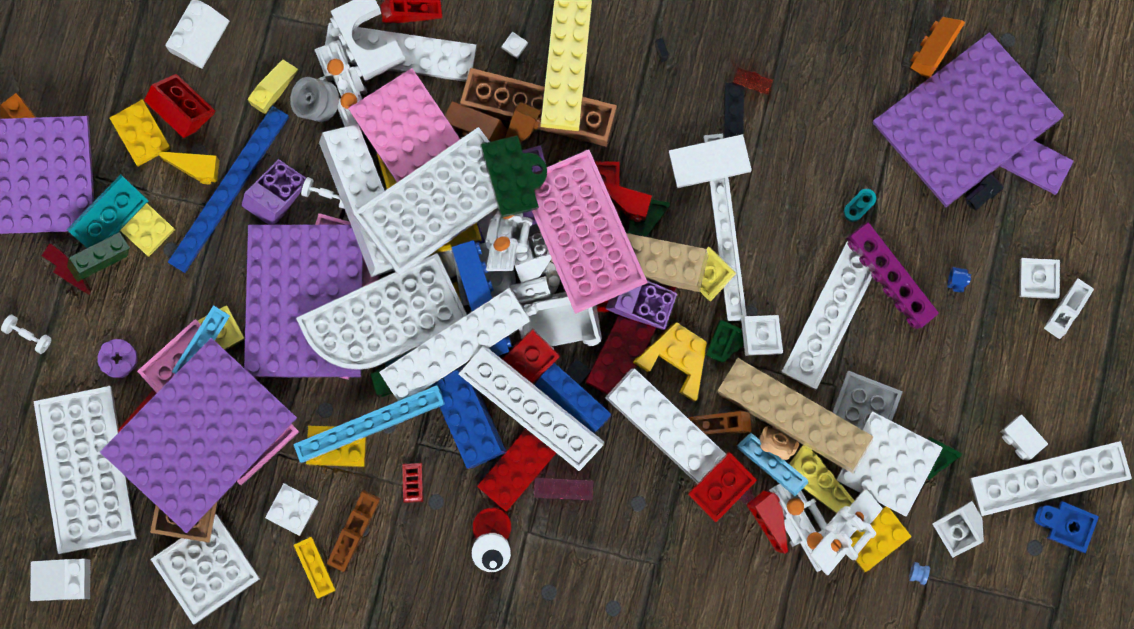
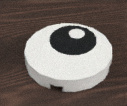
(491, 552)

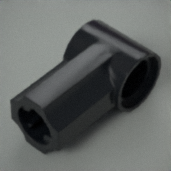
(987, 189)

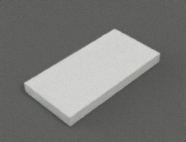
(710, 161)

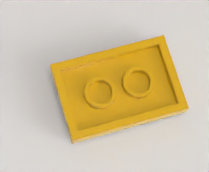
(140, 133)
(348, 455)
(888, 537)

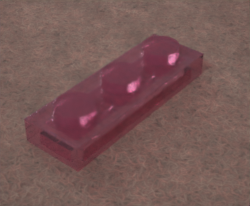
(563, 489)

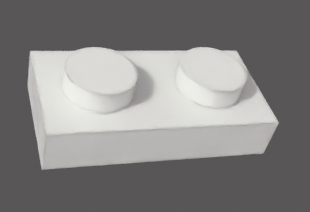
(531, 290)

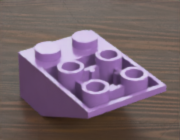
(273, 192)
(645, 304)

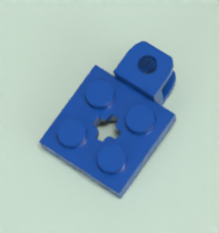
(1058, 523)

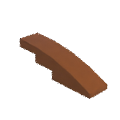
(353, 531)

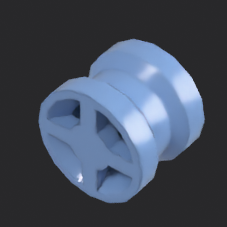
(919, 573)

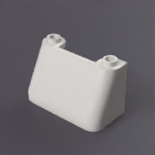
(557, 322)

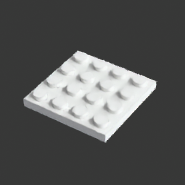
(893, 464)
(205, 573)

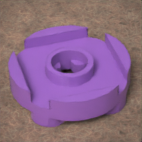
(125, 366)

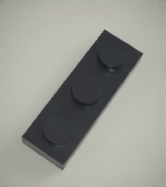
(734, 110)

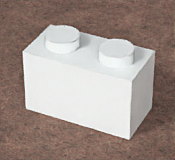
(1023, 438)

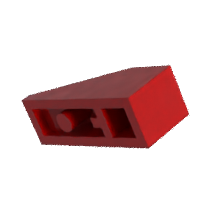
(410, 10)
(630, 202)
(770, 518)

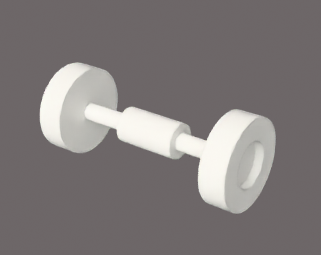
(308, 186)
(42, 343)

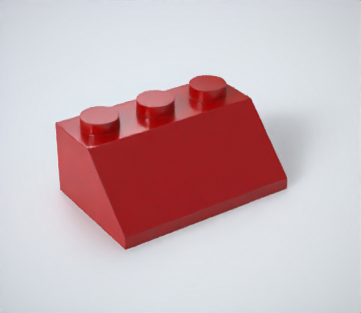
(179, 105)

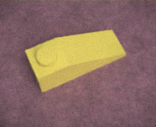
(272, 87)

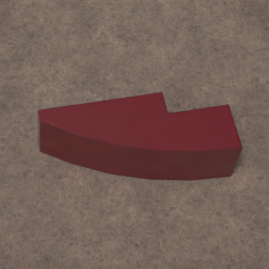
(61, 260)

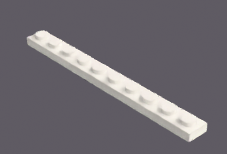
(727, 242)

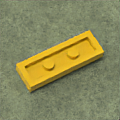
(314, 567)

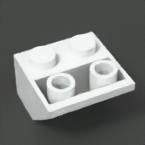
(534, 261)

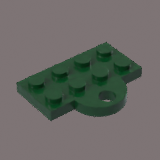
(512, 175)

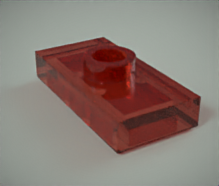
(753, 81)

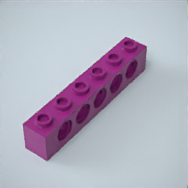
(925, 309)

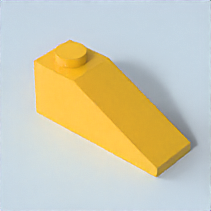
(200, 167)

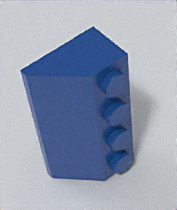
(573, 398)

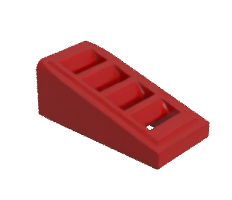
(411, 499)

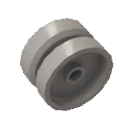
(314, 99)

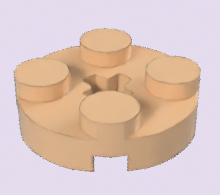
(778, 443)

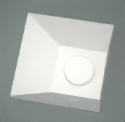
(961, 529)

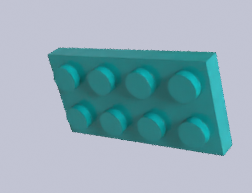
(108, 213)

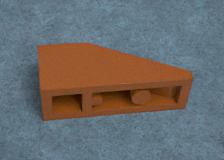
(523, 122)
(723, 423)

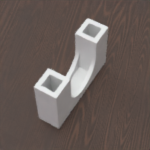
(369, 62)

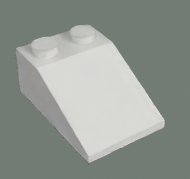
(60, 580)

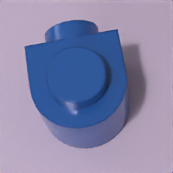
(958, 279)

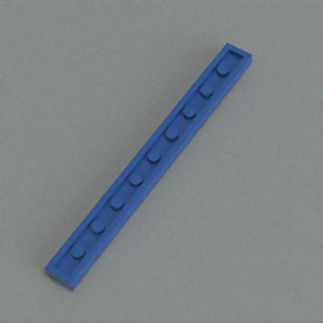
(228, 189)

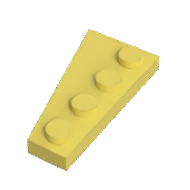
(820, 480)

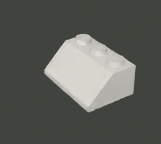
(197, 33)

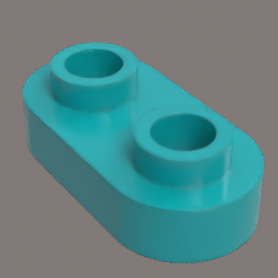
(859, 206)

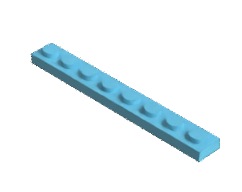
(369, 424)

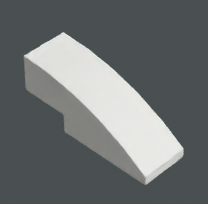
(1068, 308)

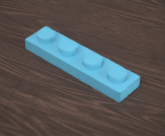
(209, 329)
(773, 465)

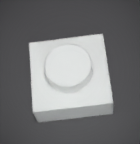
(514, 45)

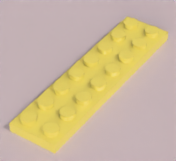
(566, 64)

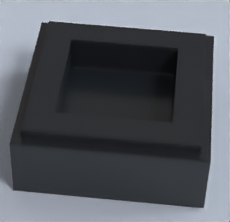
(661, 49)
(578, 371)

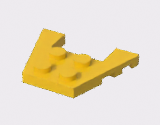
(681, 350)

